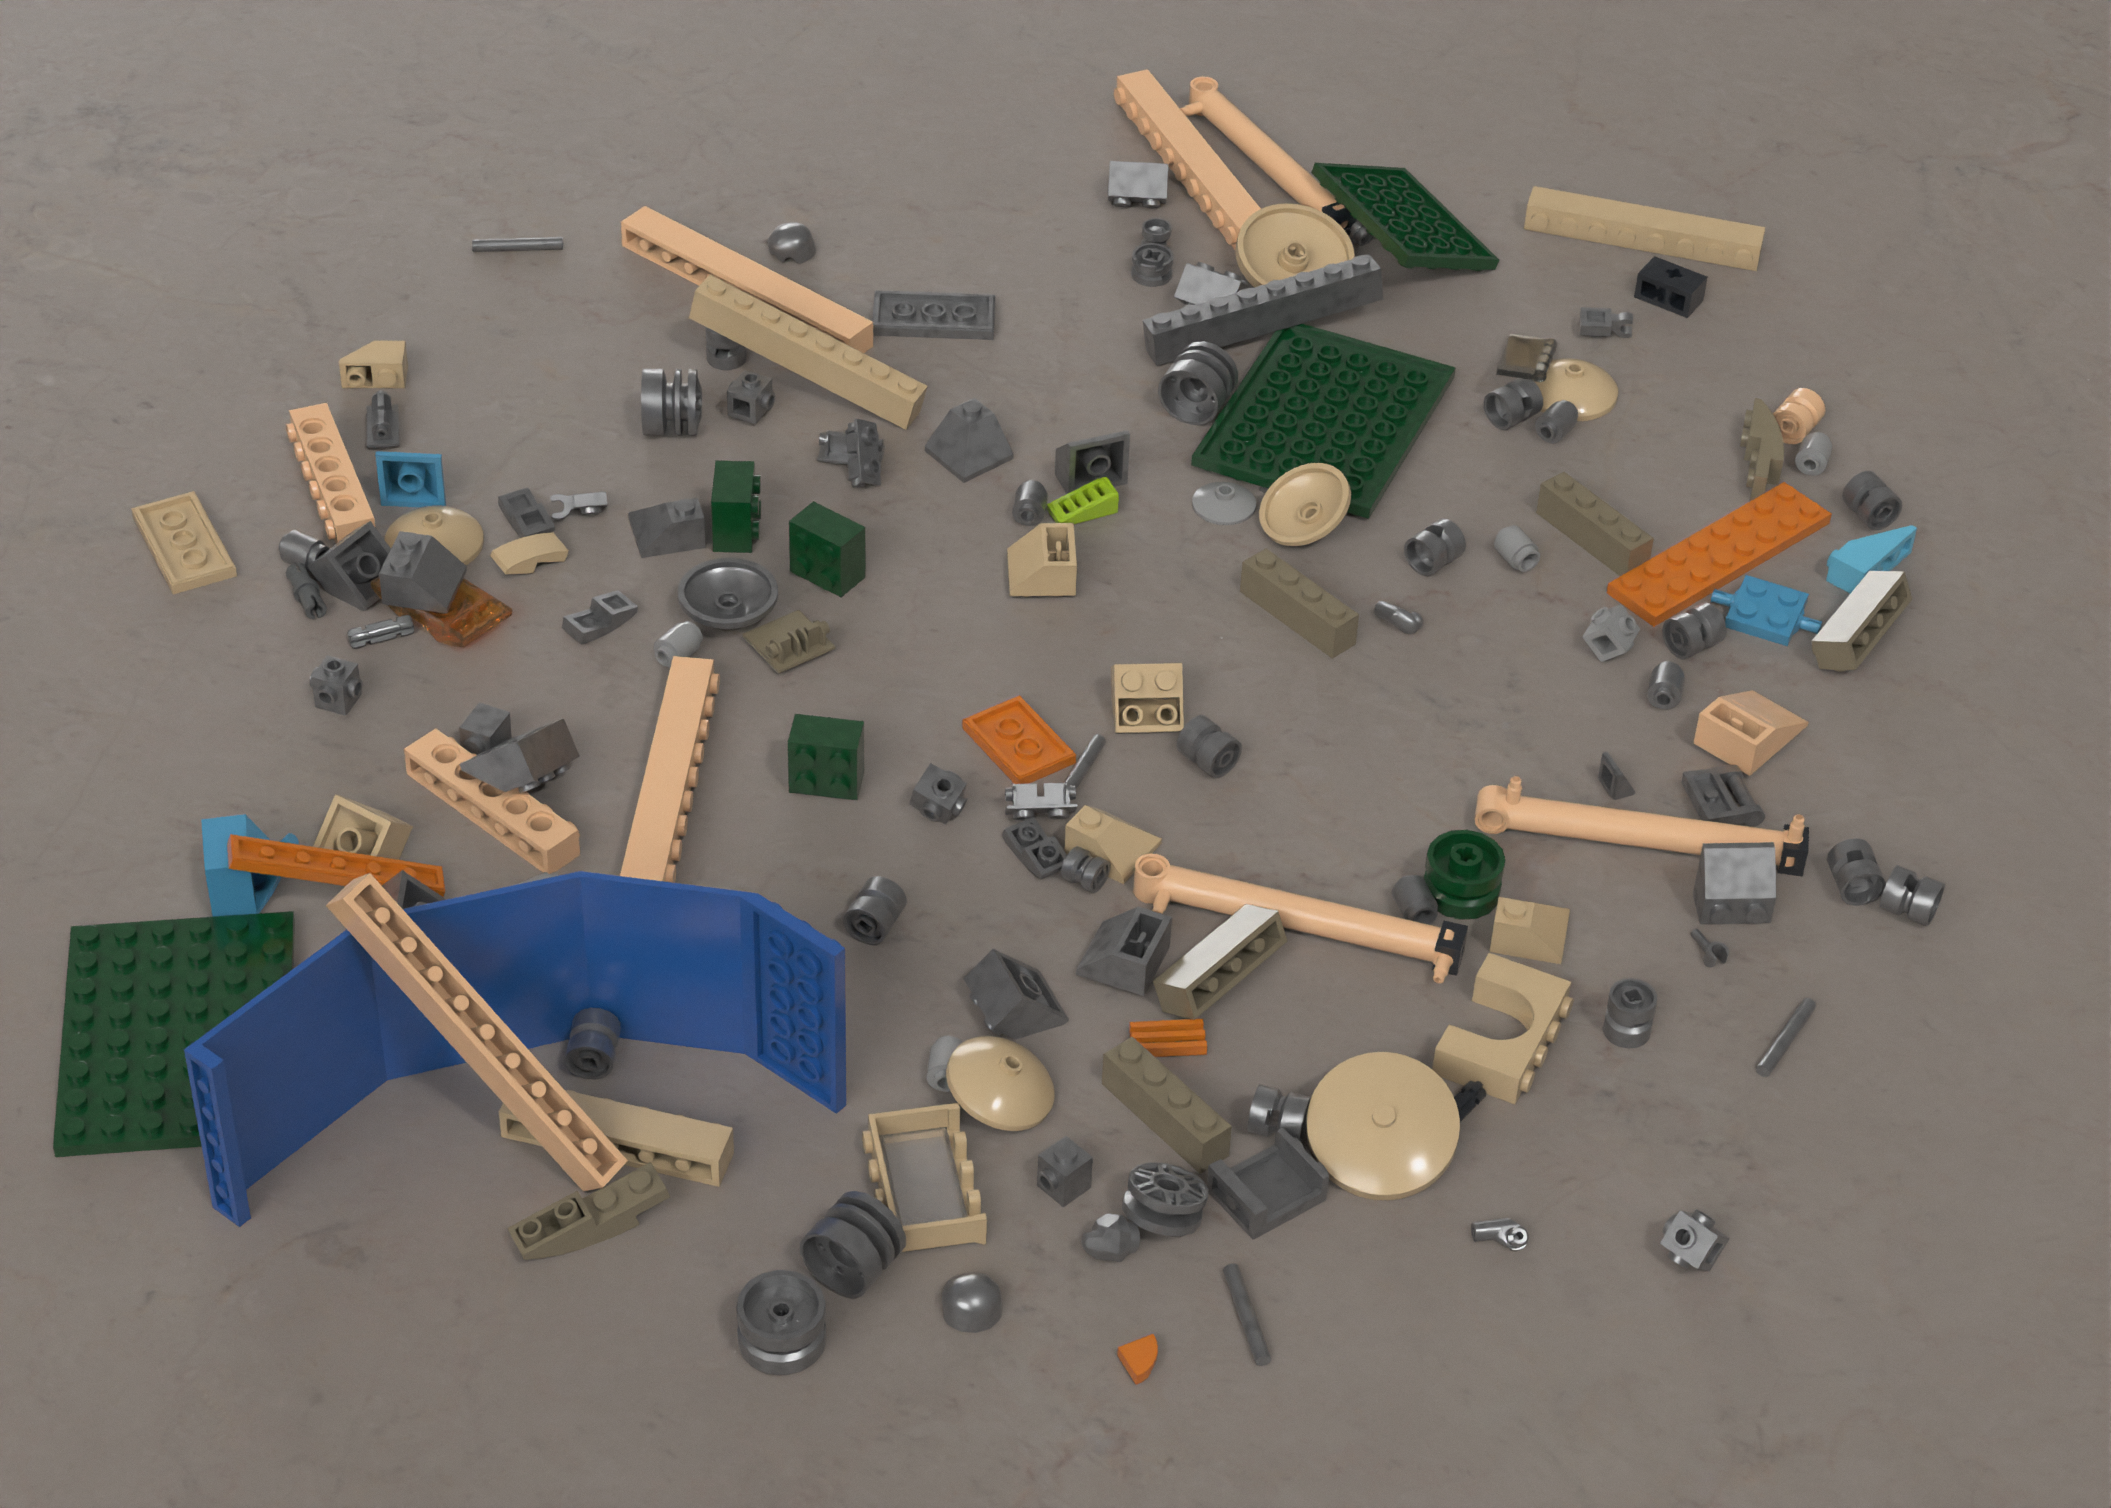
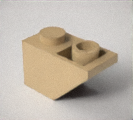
(375, 366)

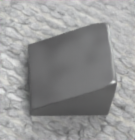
(1613, 778)

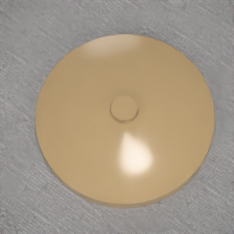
(1288, 241)
(1383, 1125)

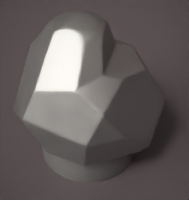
(1111, 1238)

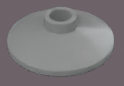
(1224, 503)

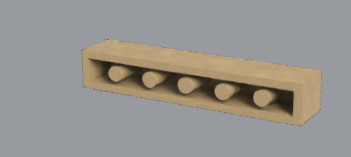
(643, 1135)

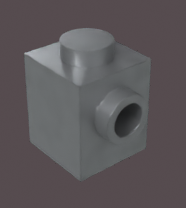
(485, 728)
(1064, 1171)

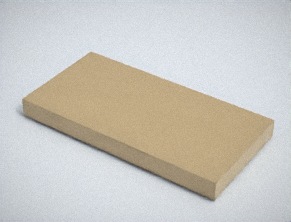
(184, 542)

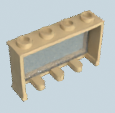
(925, 1175)

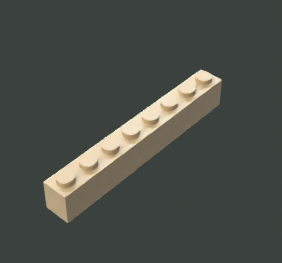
(1644, 228)
(808, 351)

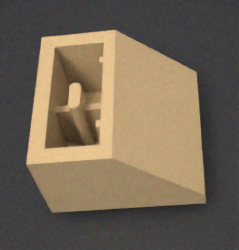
(1044, 562)
(1147, 697)

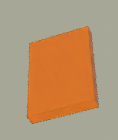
(1019, 741)

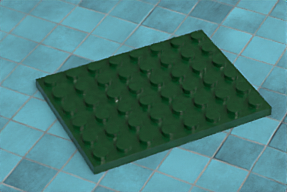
(1325, 403)
(135, 1006)

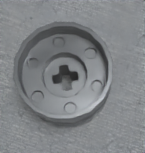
(1198, 383)
(670, 401)
(853, 1244)

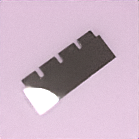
(1527, 357)

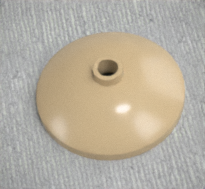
(1581, 384)
(1305, 504)
(448, 525)
(1000, 1083)

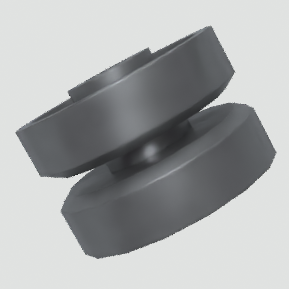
(781, 1322)

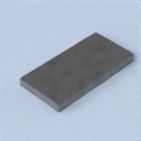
(933, 315)

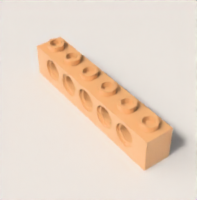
(329, 469)
(508, 816)

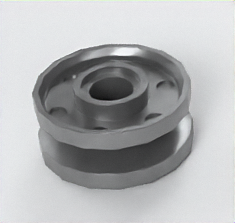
(1165, 1199)

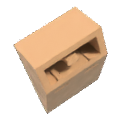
(1746, 729)

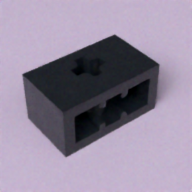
(1670, 287)

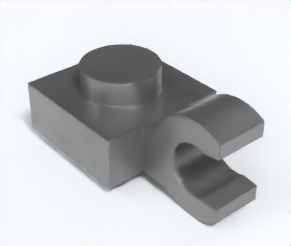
(1601, 322)
(588, 503)

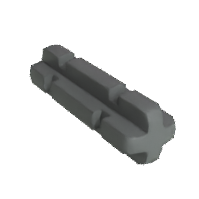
(380, 631)

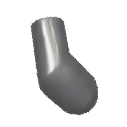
(1502, 1230)

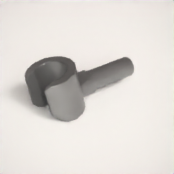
(1712, 950)

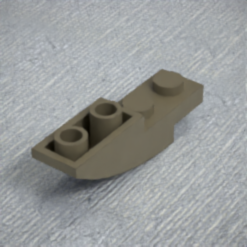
(1763, 448)
(585, 1221)

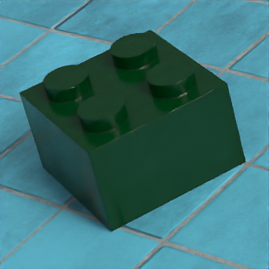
(735, 506)
(827, 549)
(826, 756)

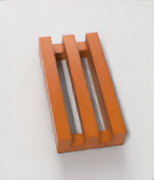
(1167, 1033)

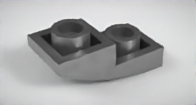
(1034, 849)

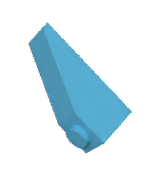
(1868, 554)

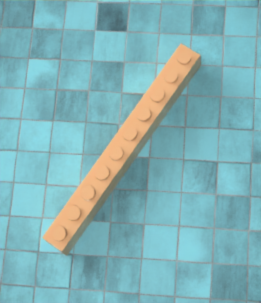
(1185, 152)
(697, 257)
(672, 770)
(476, 1032)

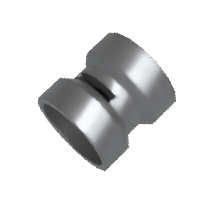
(1156, 231)
(1085, 869)

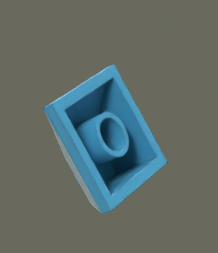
(410, 479)

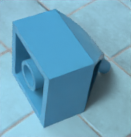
(229, 889)

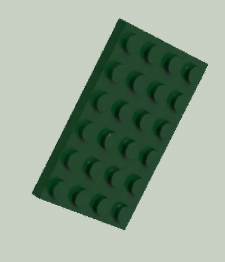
(1405, 217)

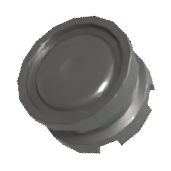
(1152, 264)

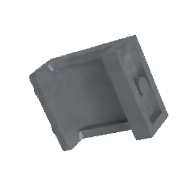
(1269, 1185)

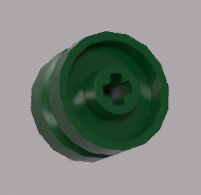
(1464, 873)

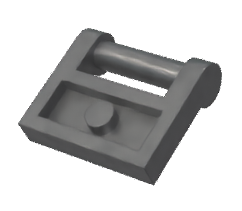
(1713, 801)

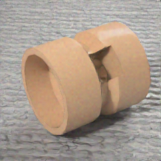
(1799, 414)

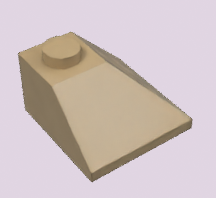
(362, 830)
(1110, 839)
(1529, 930)

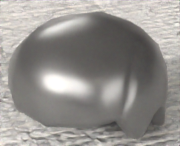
(792, 241)
(971, 1302)

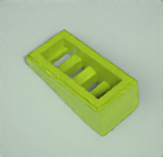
(1095, 501)

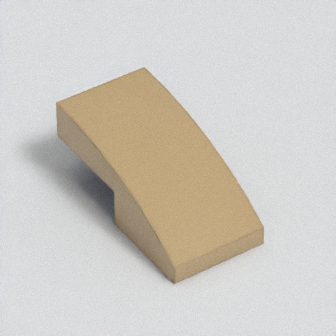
(523, 553)

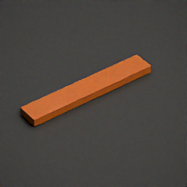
(323, 864)

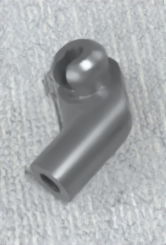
(1399, 617)

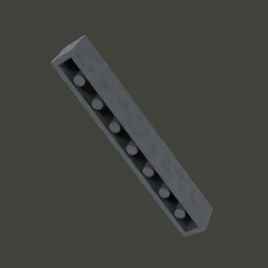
(1265, 308)

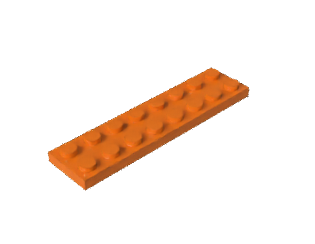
(1718, 554)

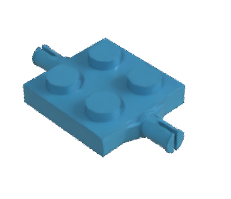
(1766, 610)

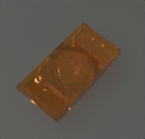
(468, 618)

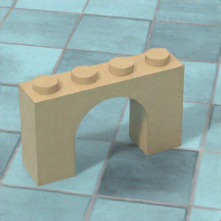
(1508, 1064)

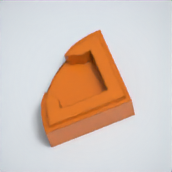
(1139, 1357)

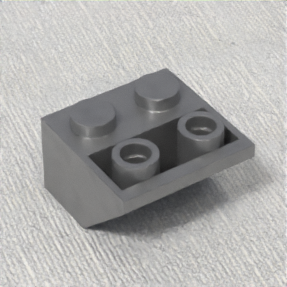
(1203, 283)
(1128, 950)

